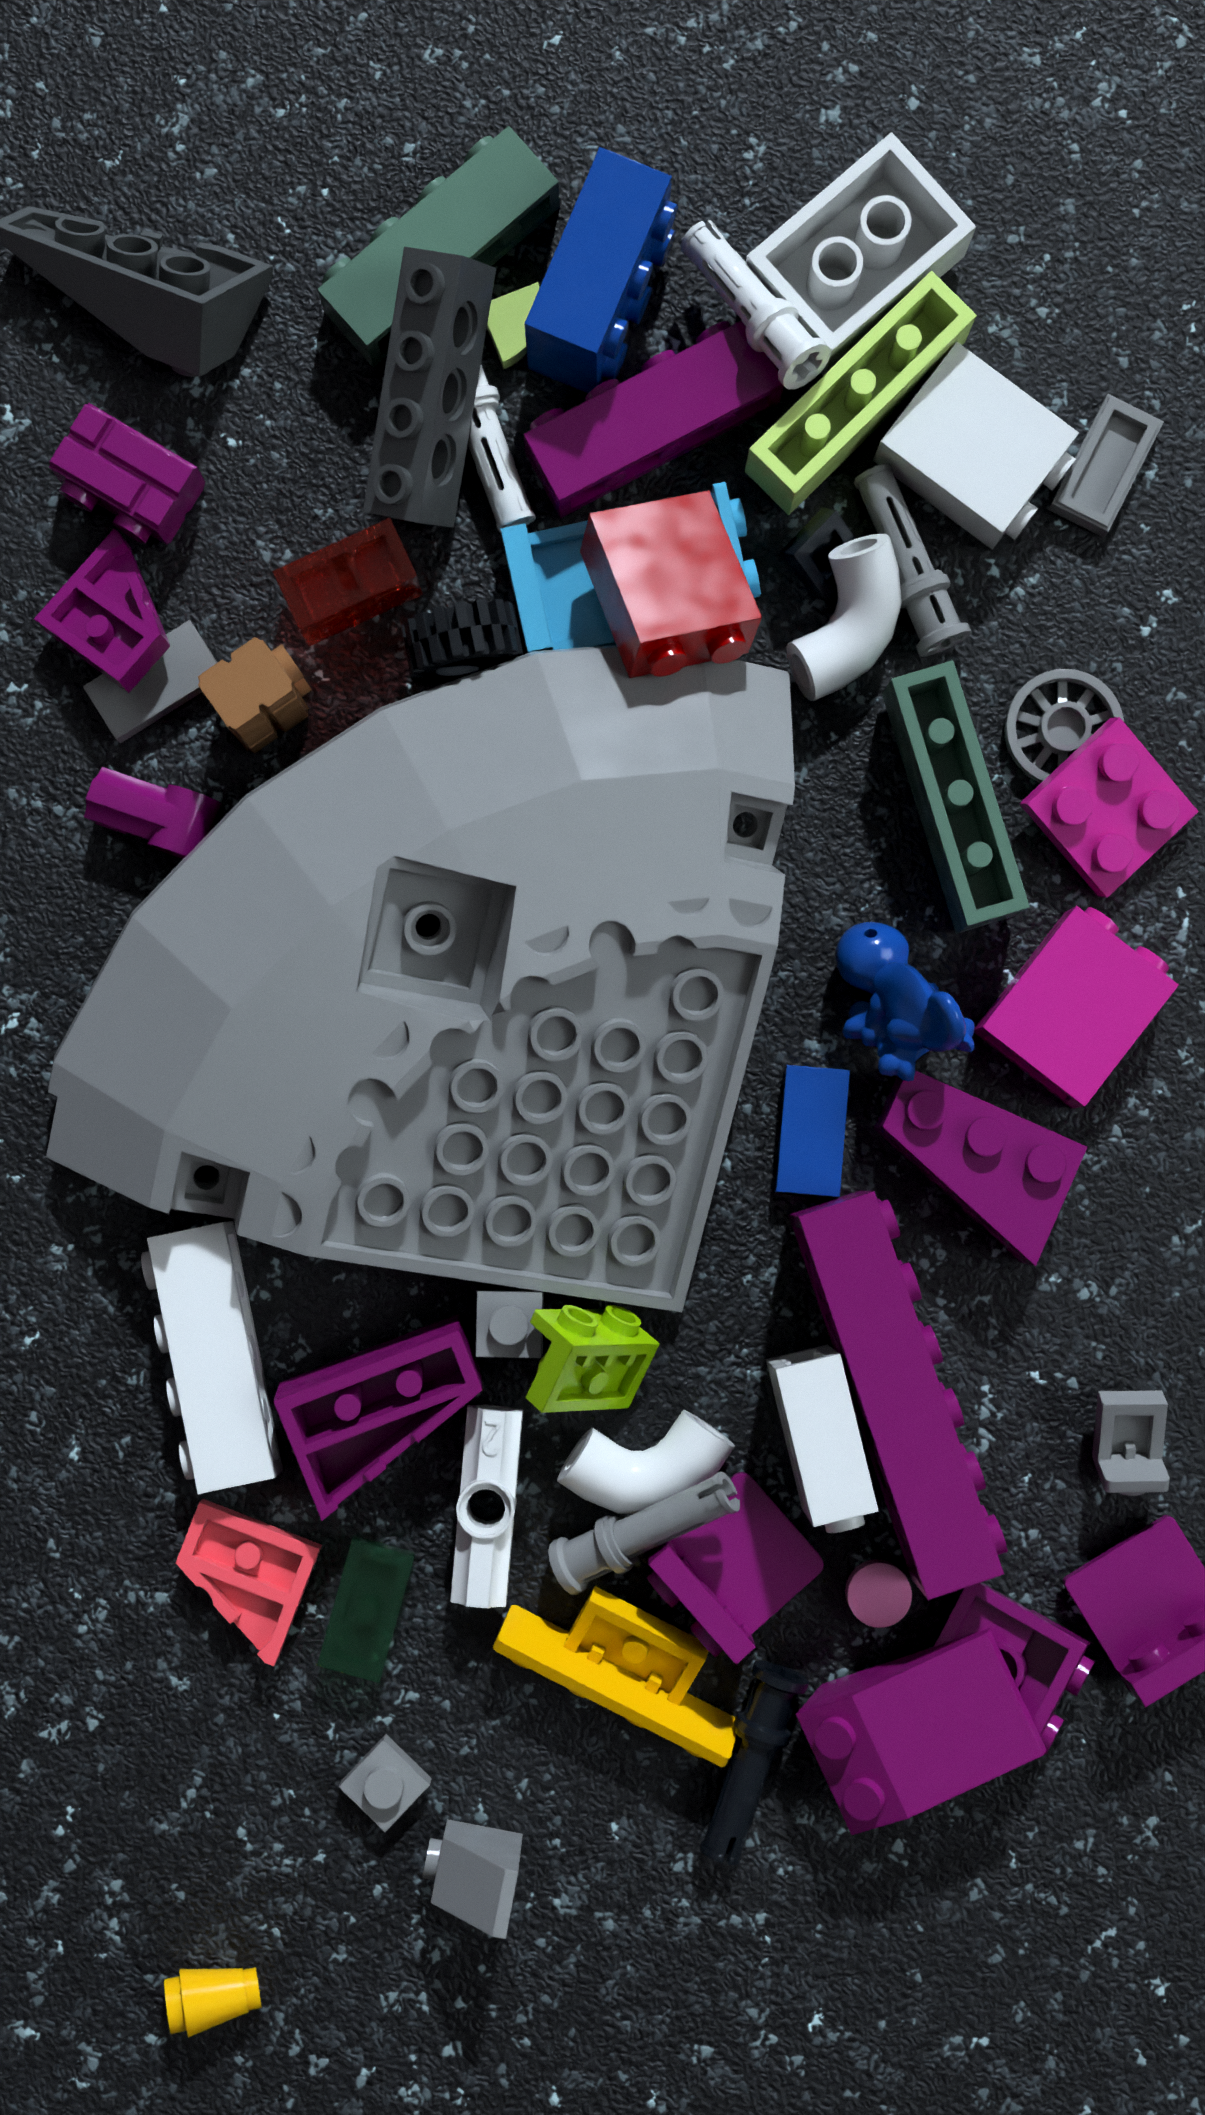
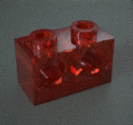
(348, 582)

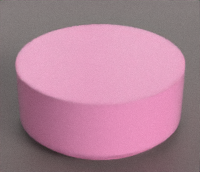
(878, 1593)

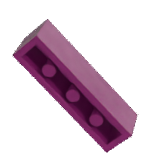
(651, 417)

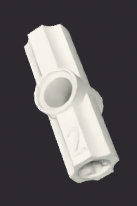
(484, 1546)

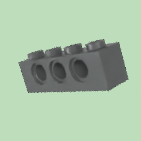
(429, 387)

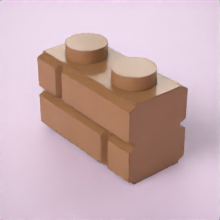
(257, 693)

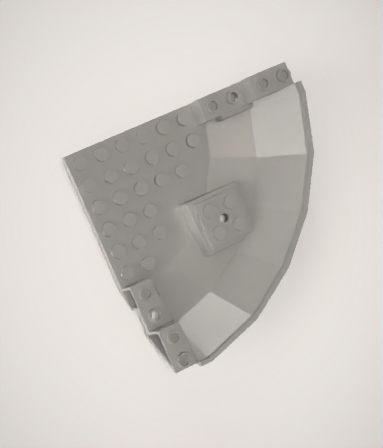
(484, 1099)

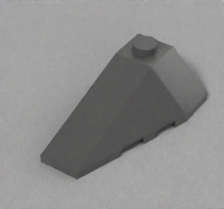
(156, 297)

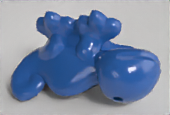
(905, 1010)

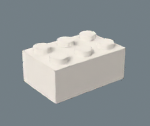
(862, 246)

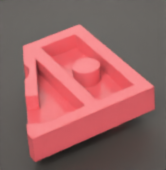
(249, 1572)

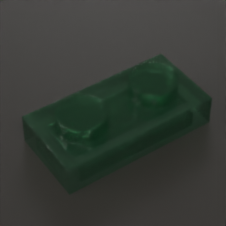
(366, 1609)

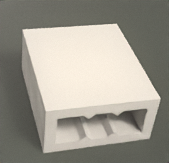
(977, 447)
(822, 1438)

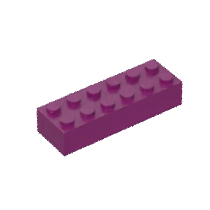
(896, 1393)

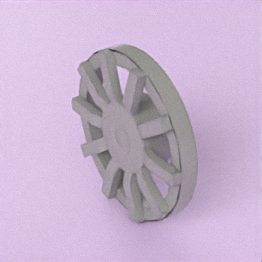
(1062, 725)

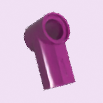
(167, 818)

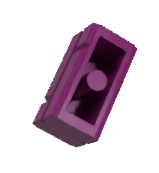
(126, 475)

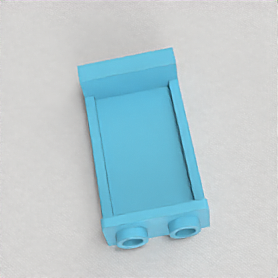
(556, 592)

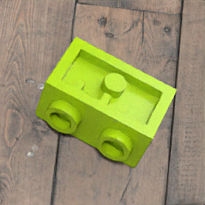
(592, 1359)

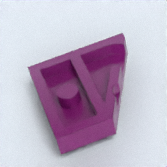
(108, 615)

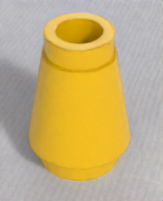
(209, 1997)

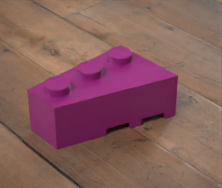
(985, 1158)
(374, 1405)

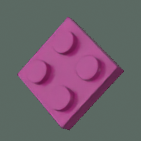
(1109, 807)

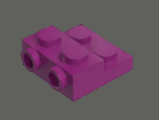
(1037, 1651)

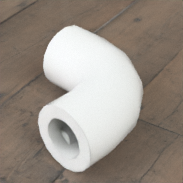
(861, 623)
(637, 1479)

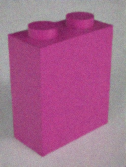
(1077, 1005)

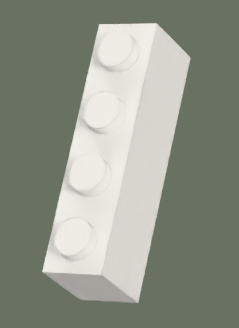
(213, 1357)

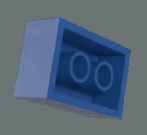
(601, 272)

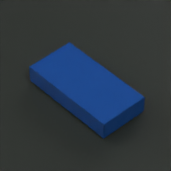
(812, 1130)

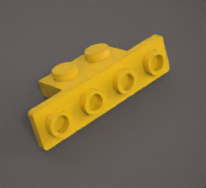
(626, 1665)

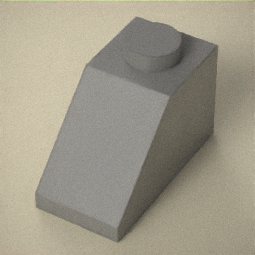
(475, 1874)

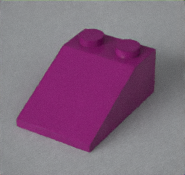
(919, 1730)

